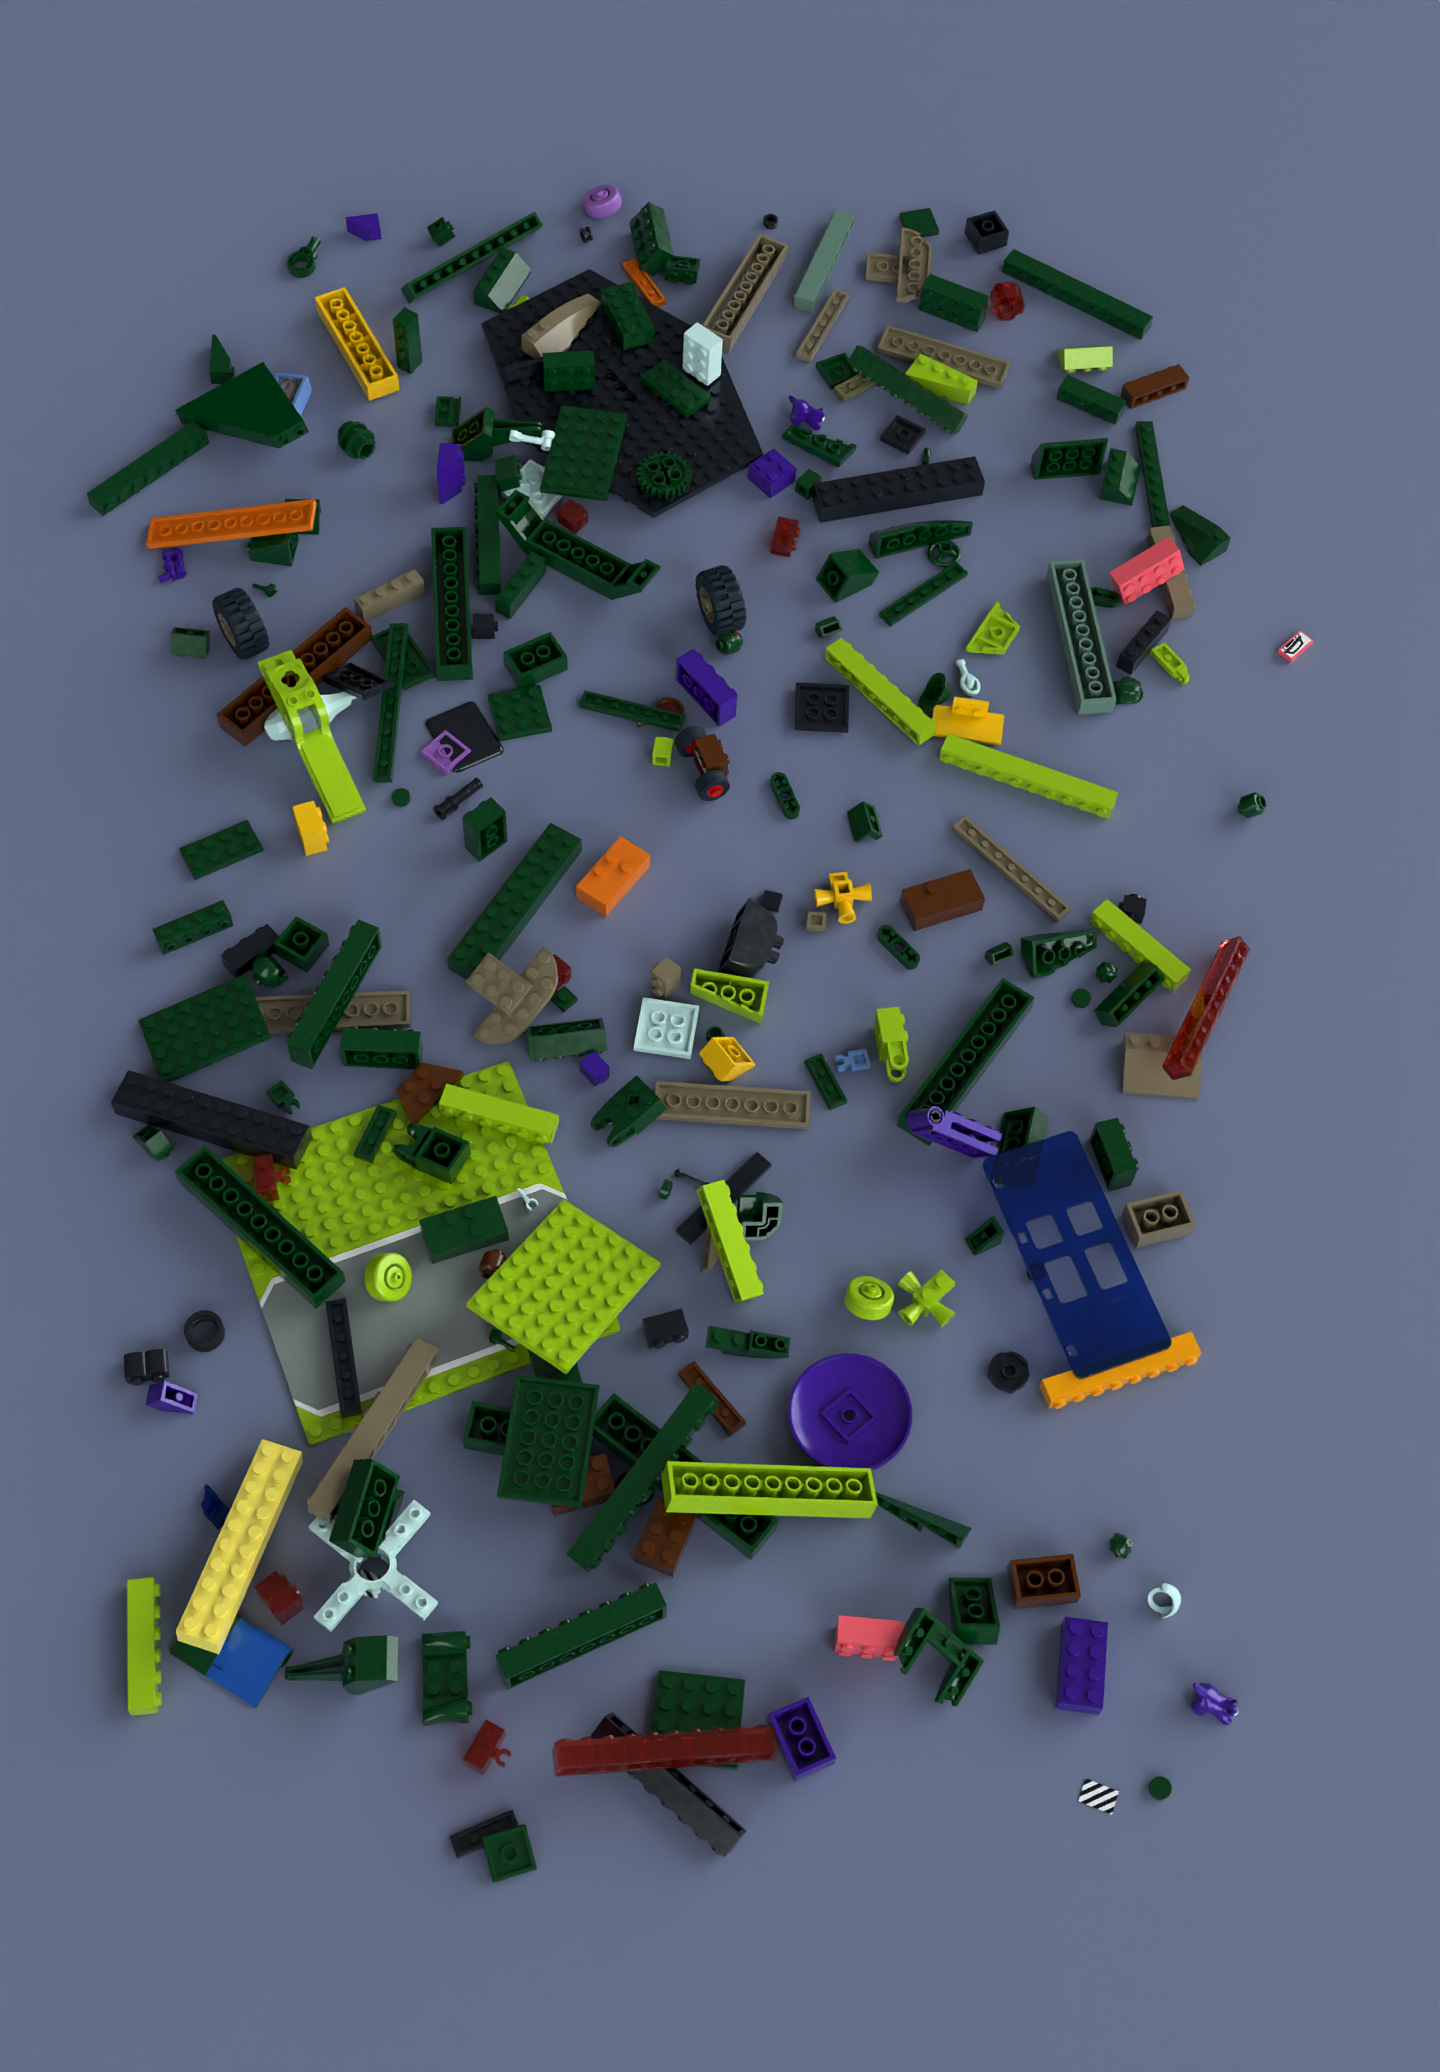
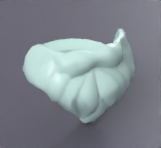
(1166, 1611)

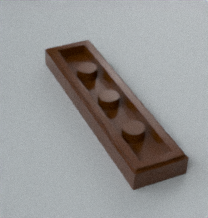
(725, 1413)

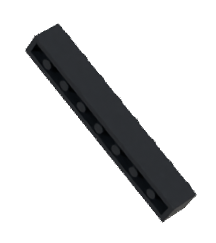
(681, 1796)

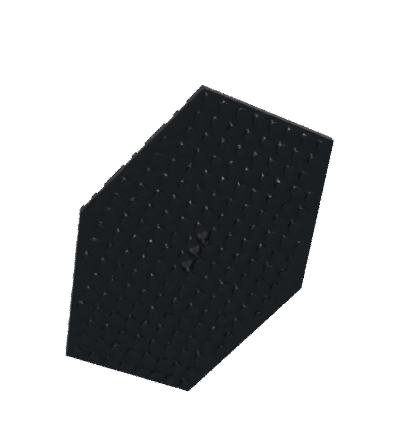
(712, 439)

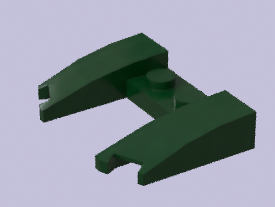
(964, 1665)

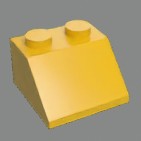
(726, 1058)

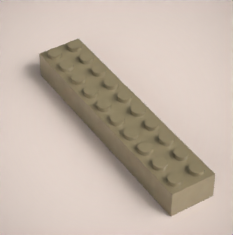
(746, 290)

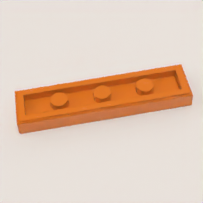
(643, 283)

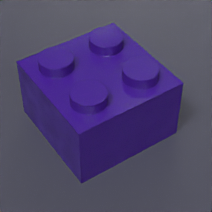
(771, 473)

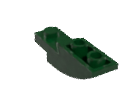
(750, 1344)

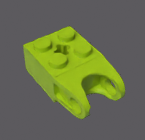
(891, 1041)

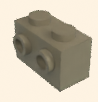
(665, 978)

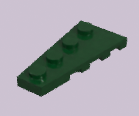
(827, 449)

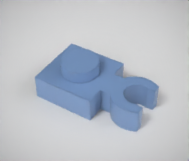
(855, 1059)

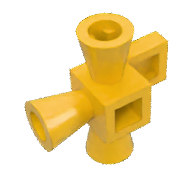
(842, 896)

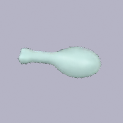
(969, 684)

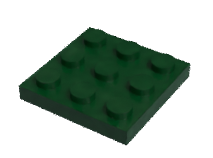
(519, 713)

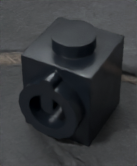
(1134, 907)

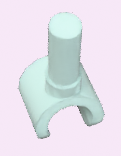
(526, 1199)

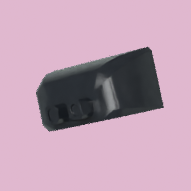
(751, 941)

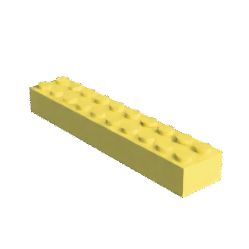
(239, 1547)

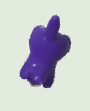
(805, 413)
(1211, 1701)

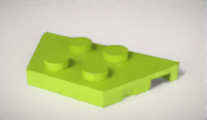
(994, 633)

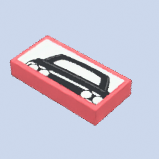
(1295, 646)

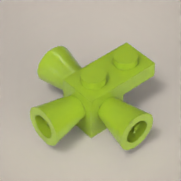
(926, 1298)

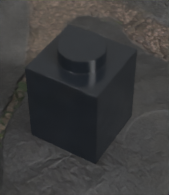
(484, 626)

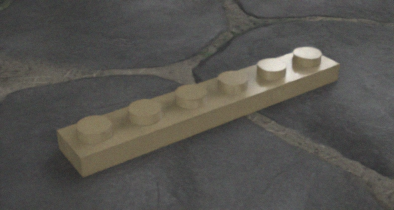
(822, 325)

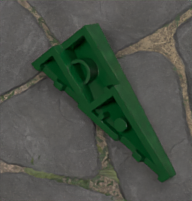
(917, 1518)

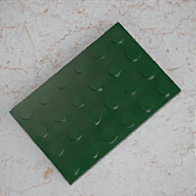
(583, 453)
(204, 1029)
(548, 1441)

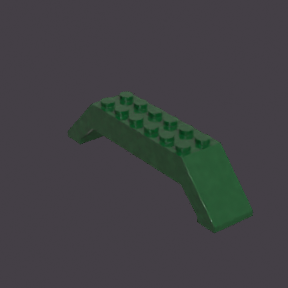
(571, 553)

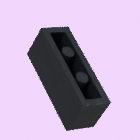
(241, 956)

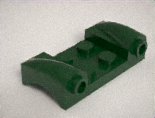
(445, 1677)

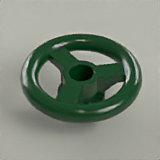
(945, 550)

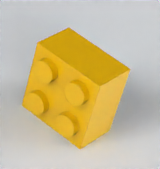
(311, 827)

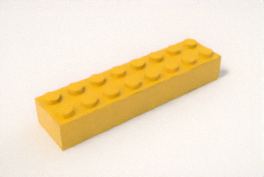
(357, 343)

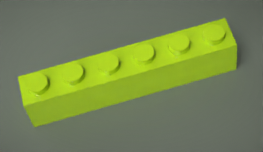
(1139, 944)
(499, 1113)
(730, 1241)
(143, 1646)

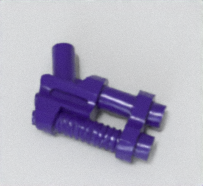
(174, 569)

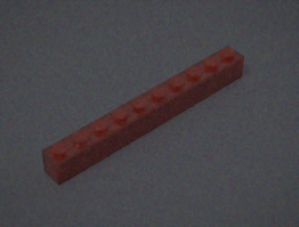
(1206, 1008)
(663, 1750)

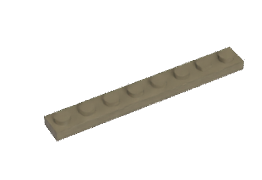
(1011, 869)

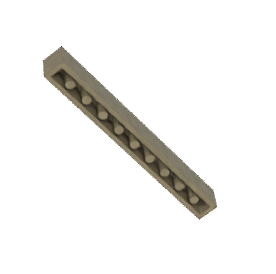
(374, 1427)

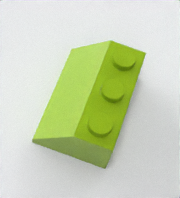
(1085, 358)

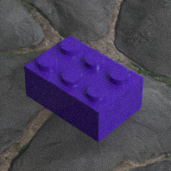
(801, 1739)

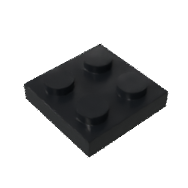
(902, 434)

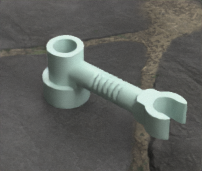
(545, 440)

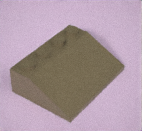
(1143, 1071)

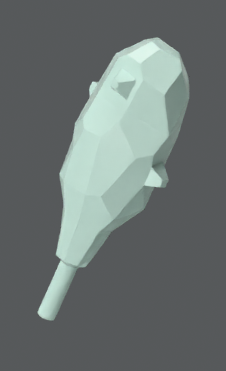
(334, 704)

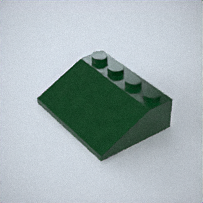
(1068, 458)

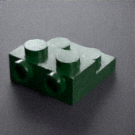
(682, 270)

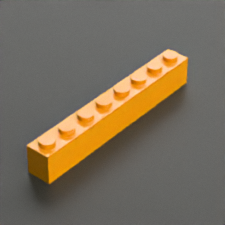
(1065, 1387)

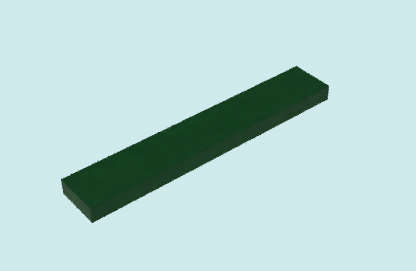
(923, 594)
(632, 711)

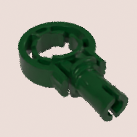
(304, 254)

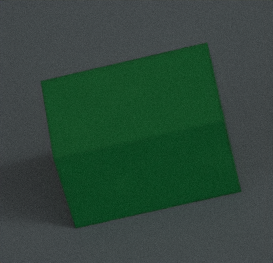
(828, 627)
(1006, 947)

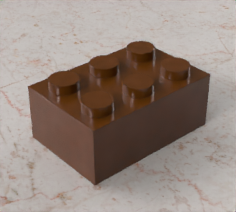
(598, 1485)
(664, 1539)
(1043, 1581)

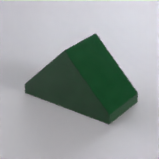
(985, 1237)

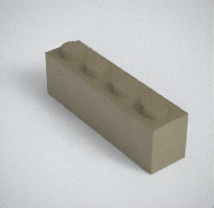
(389, 596)

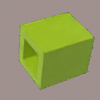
(662, 751)

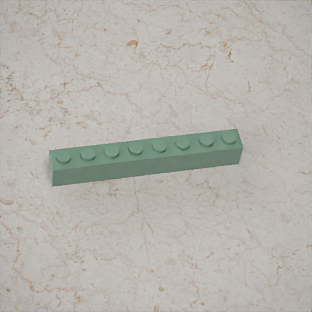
(824, 261)

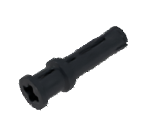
(452, 802)

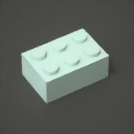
(702, 354)

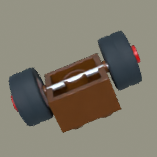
(708, 759)

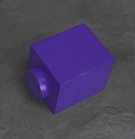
(595, 1069)

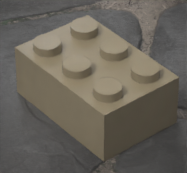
(1158, 1218)

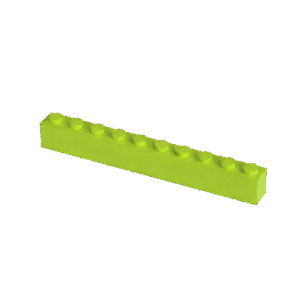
(1028, 776)

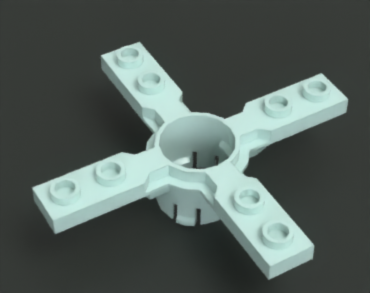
(393, 1582)

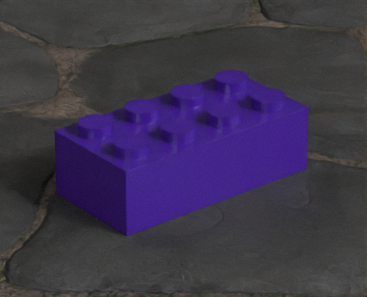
(706, 687)
(1082, 1665)

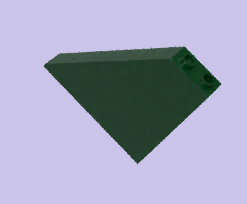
(248, 409)

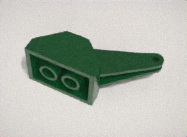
(483, 432)
(366, 1664)

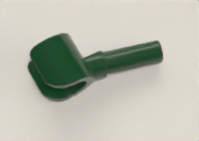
(269, 590)
(494, 1338)

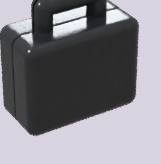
(471, 729)

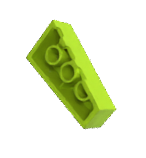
(943, 379)
(731, 992)

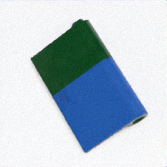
(244, 1663)

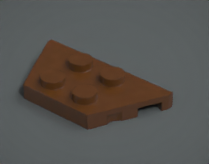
(425, 1088)

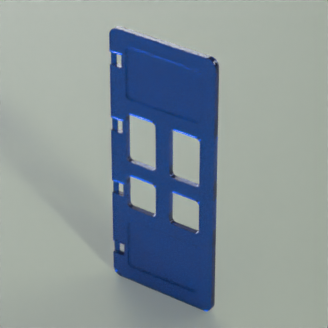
(1107, 1324)

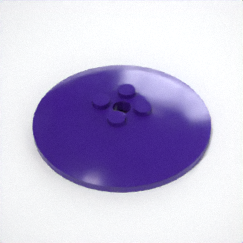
(856, 1386)

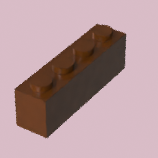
(1154, 386)

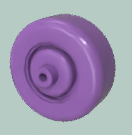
(602, 201)

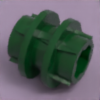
(356, 440)

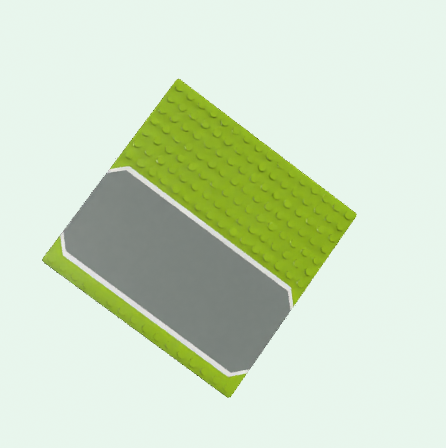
(375, 1208)

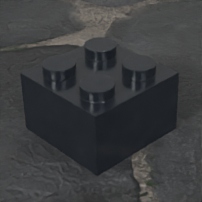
(986, 232)

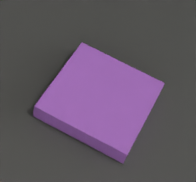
(437, 756)

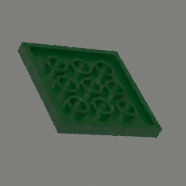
(697, 1702)

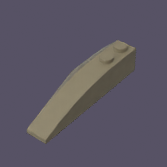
(559, 327)

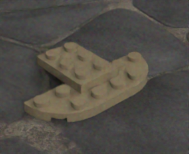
(907, 269)
(515, 996)

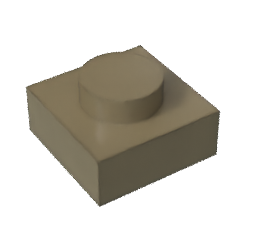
(816, 921)

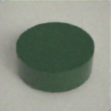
(401, 797)
(1081, 998)
(666, 1189)
(1160, 1788)

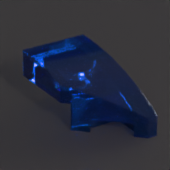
(214, 1508)

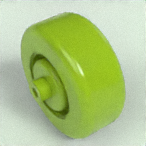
(388, 1277)
(868, 1298)

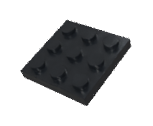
(822, 707)

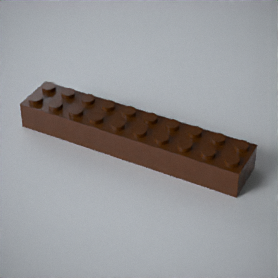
(319, 653)

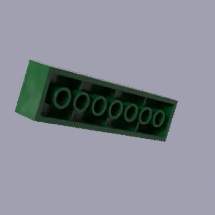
(334, 994)
(581, 1635)

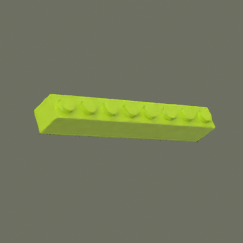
(880, 691)

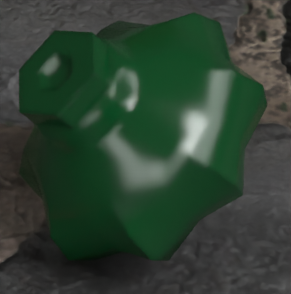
(1106, 972)
(1120, 1545)

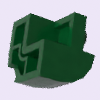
(759, 1215)

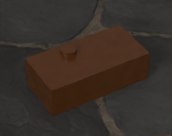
(942, 899)

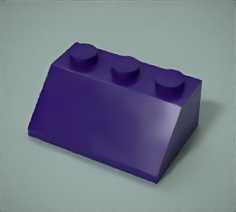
(450, 471)

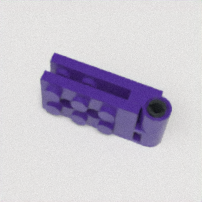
(954, 1131)

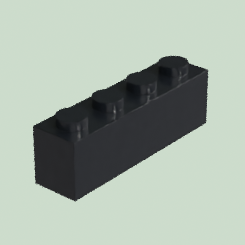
(1143, 642)

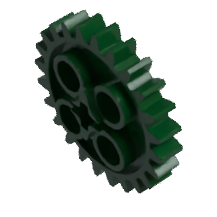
(654, 480)

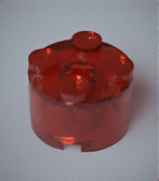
(1006, 300)

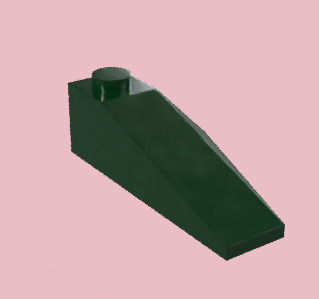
(1201, 536)
(1052, 950)

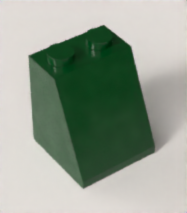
(274, 549)
(846, 574)

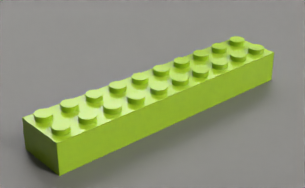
(768, 1490)

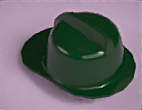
(1127, 690)
(935, 693)

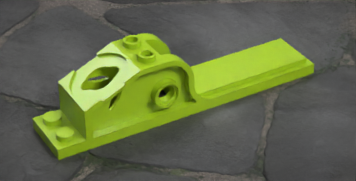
(316, 746)

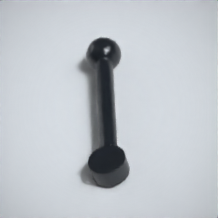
(678, 1173)

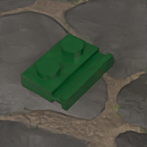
(447, 411)

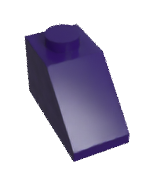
(364, 226)
(171, 1398)

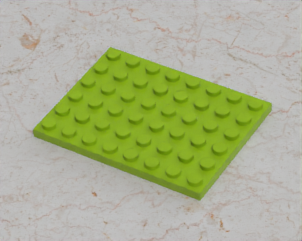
(563, 1286)

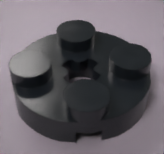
(1004, 1382)

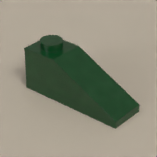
(220, 363)

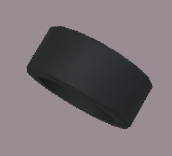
(193, 1320)

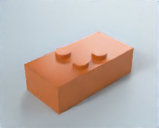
(613, 876)

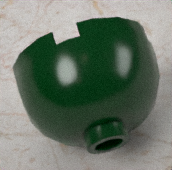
(268, 971)

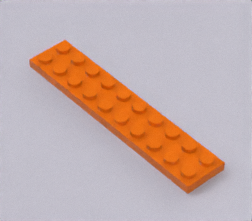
(231, 524)

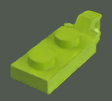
(1170, 662)

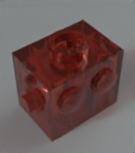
(572, 516)

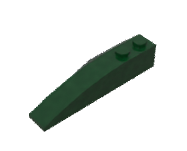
(915, 536)

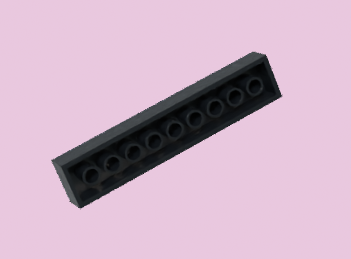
(898, 489)
(211, 1119)

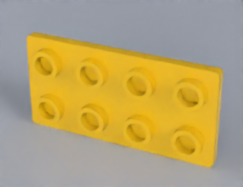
(969, 721)

